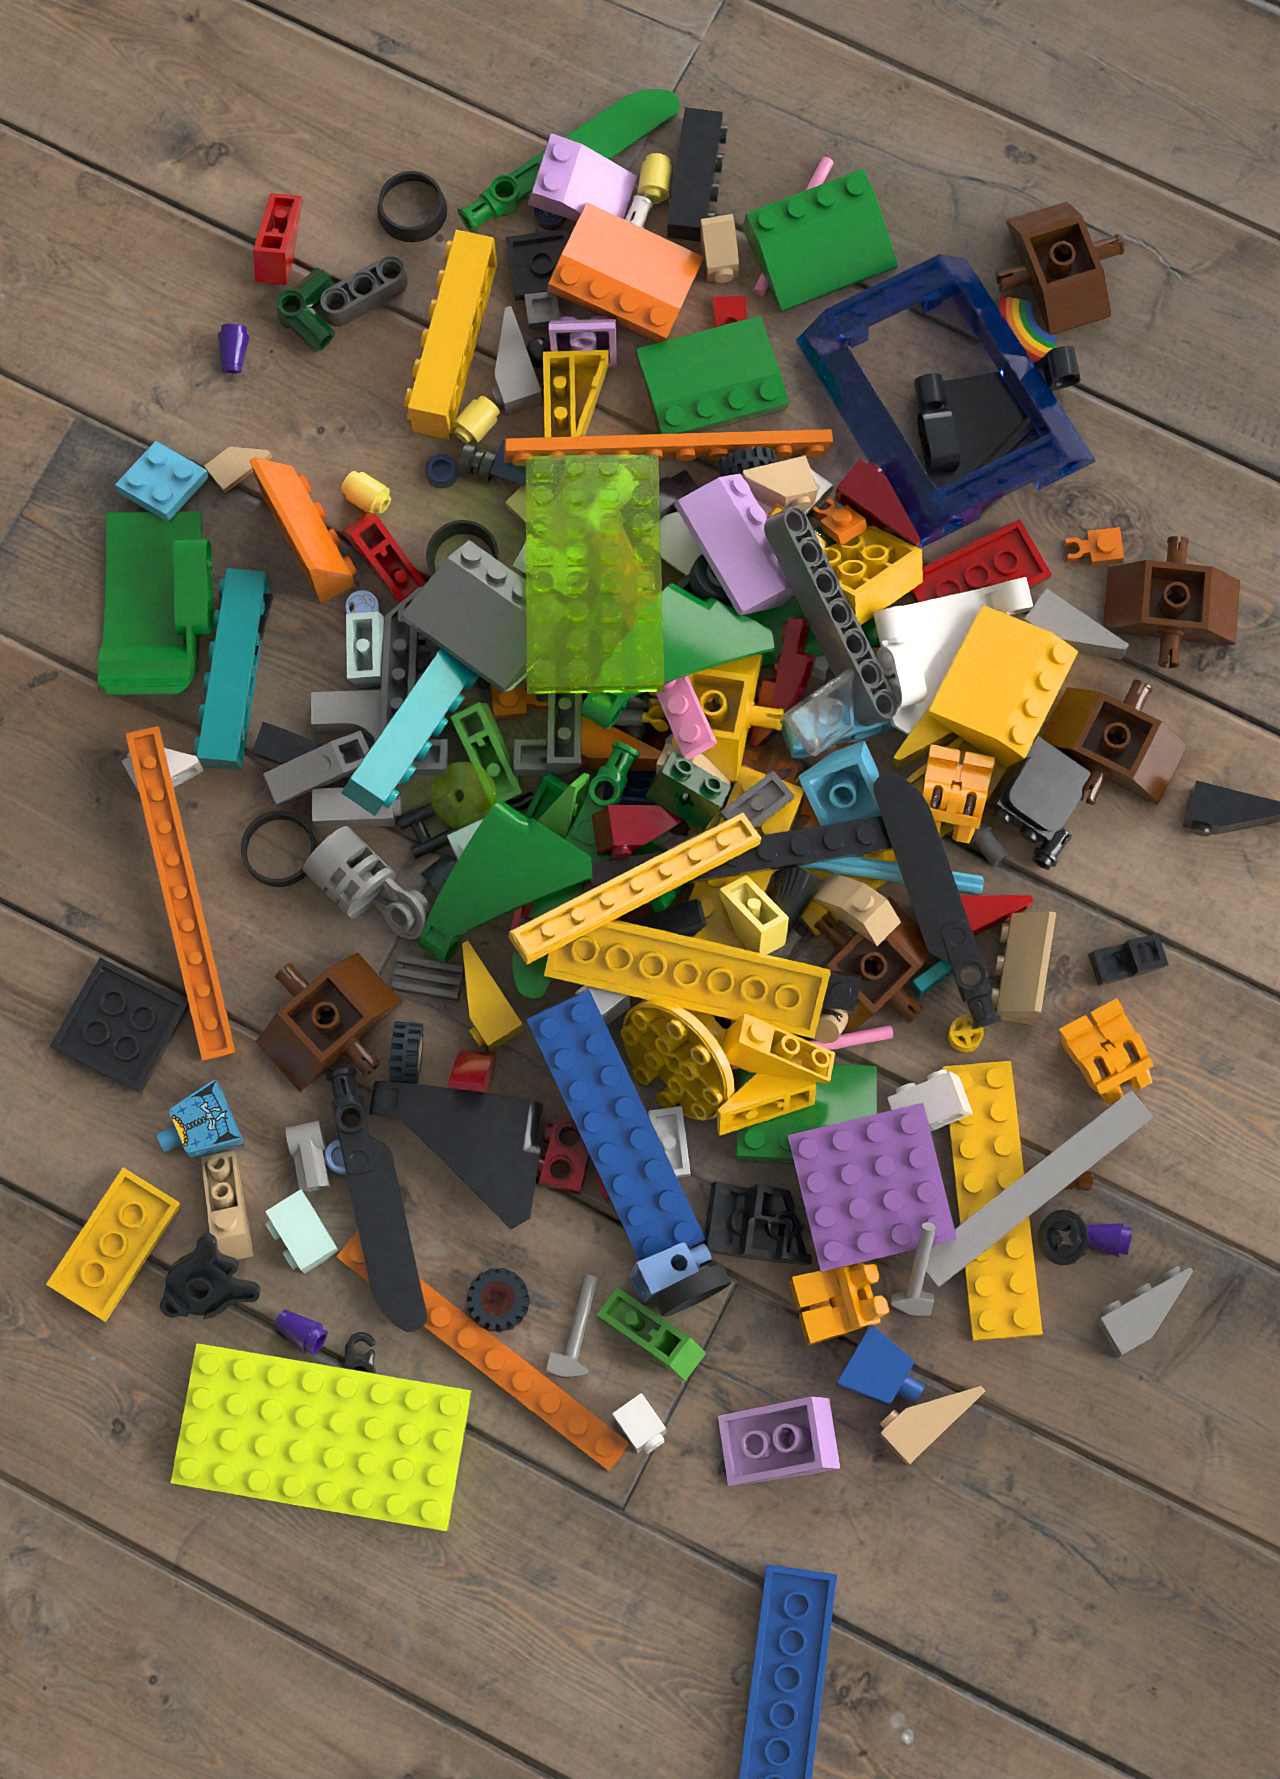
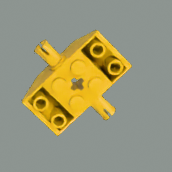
(734, 689)

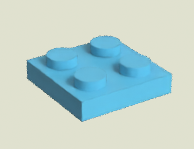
(161, 481)

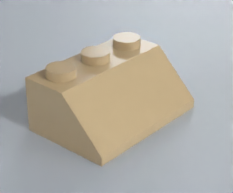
(1023, 966)

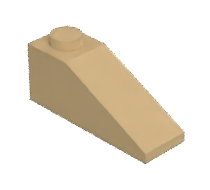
(857, 907)
(922, 1424)

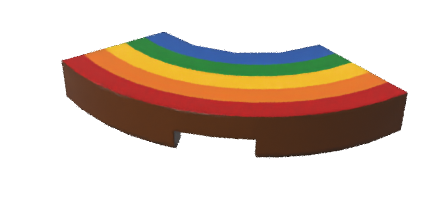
(1022, 322)

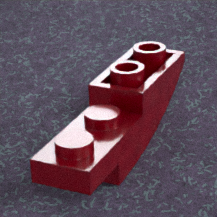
(793, 673)

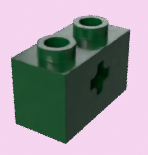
(687, 791)

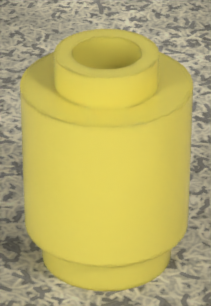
(655, 178)
(476, 420)
(366, 492)

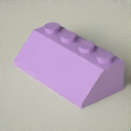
(733, 541)

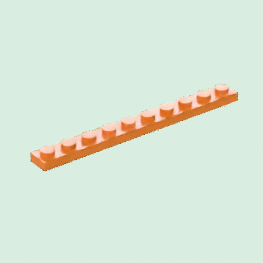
(679, 446)
(180, 893)
(508, 1370)

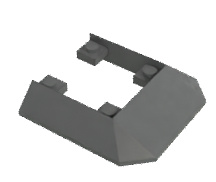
(404, 662)

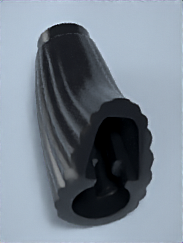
(794, 892)

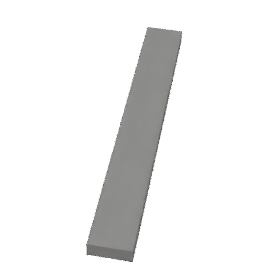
(1037, 1187)

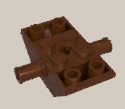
(1061, 266)
(1202, 609)
(1145, 749)
(892, 965)
(296, 1034)

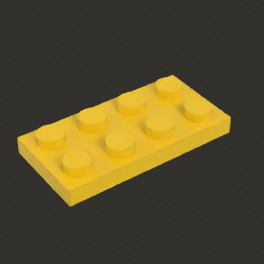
(114, 1244)

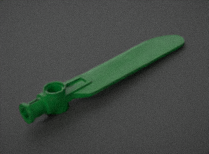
(605, 134)
(530, 977)

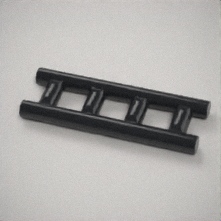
(428, 844)

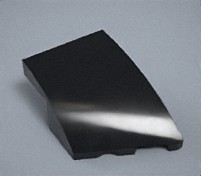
(754, 1224)

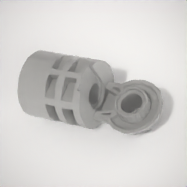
(359, 879)

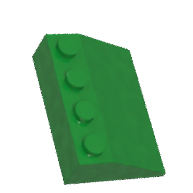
(820, 240)
(712, 378)
(845, 1098)

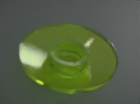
(478, 792)

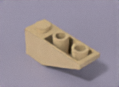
(226, 1205)

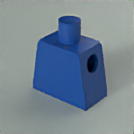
(880, 1371)

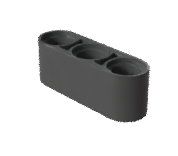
(369, 277)

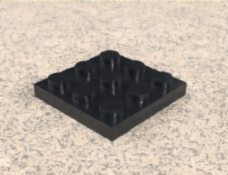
(120, 1025)

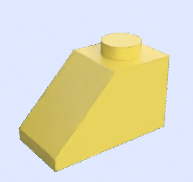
(754, 916)

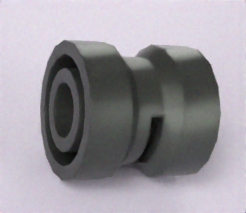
(476, 462)

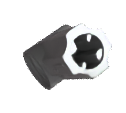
(307, 1146)

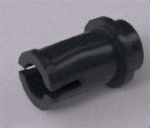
(1048, 852)

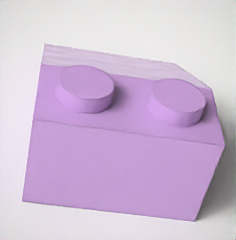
(577, 176)
(584, 335)
(779, 1441)

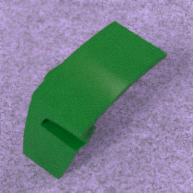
(154, 602)

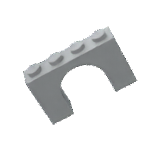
(342, 714)

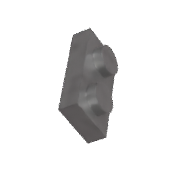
(760, 801)

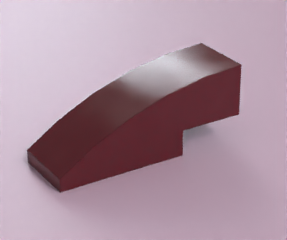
(472, 1070)

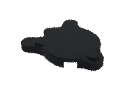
(205, 1282)

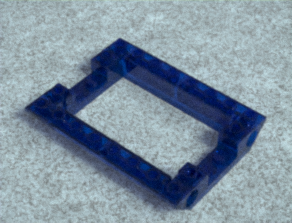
(959, 503)

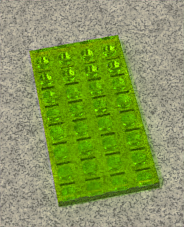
(593, 574)

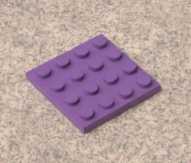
(871, 1186)

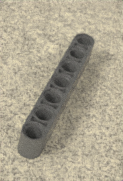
(829, 613)

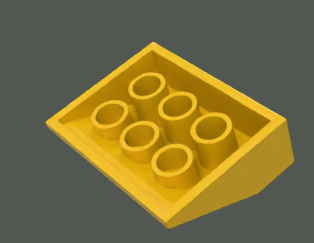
(1002, 684)

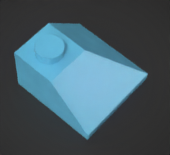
(842, 785)

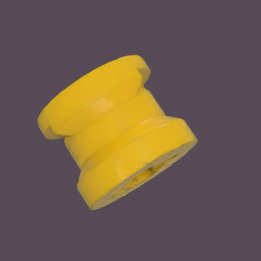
(962, 1027)

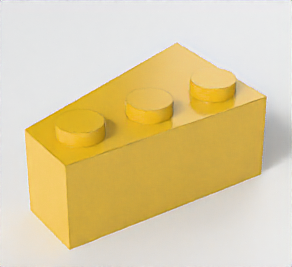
(572, 390)

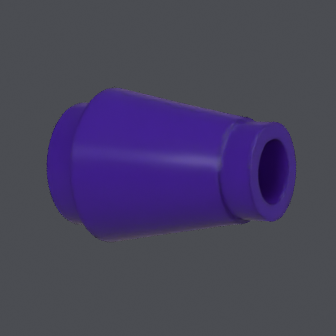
(233, 346)
(1110, 1238)
(301, 1331)

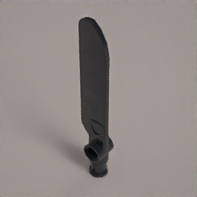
(933, 889)
(378, 1210)

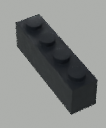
(695, 172)

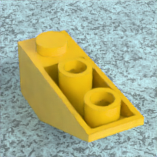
(775, 1052)

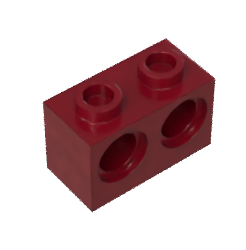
(574, 1156)

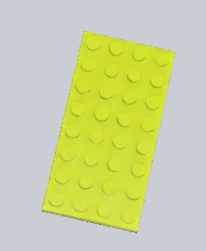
(321, 1437)

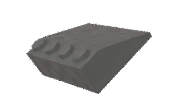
(475, 614)

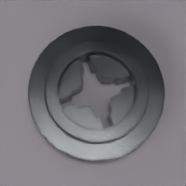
(1050, 1238)

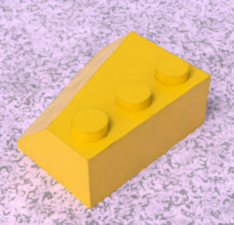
(875, 570)

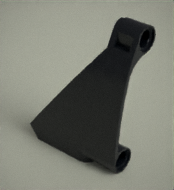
(973, 416)
(478, 1135)

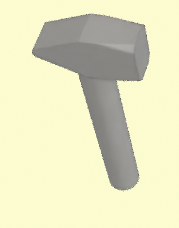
(914, 1300)
(567, 1365)

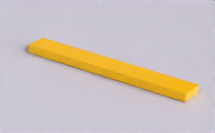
(634, 888)

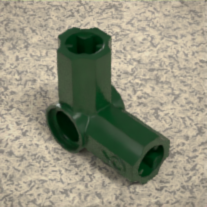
(306, 321)

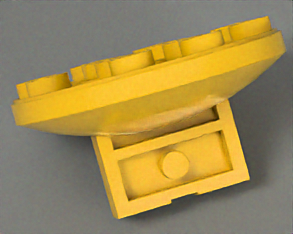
(683, 1052)

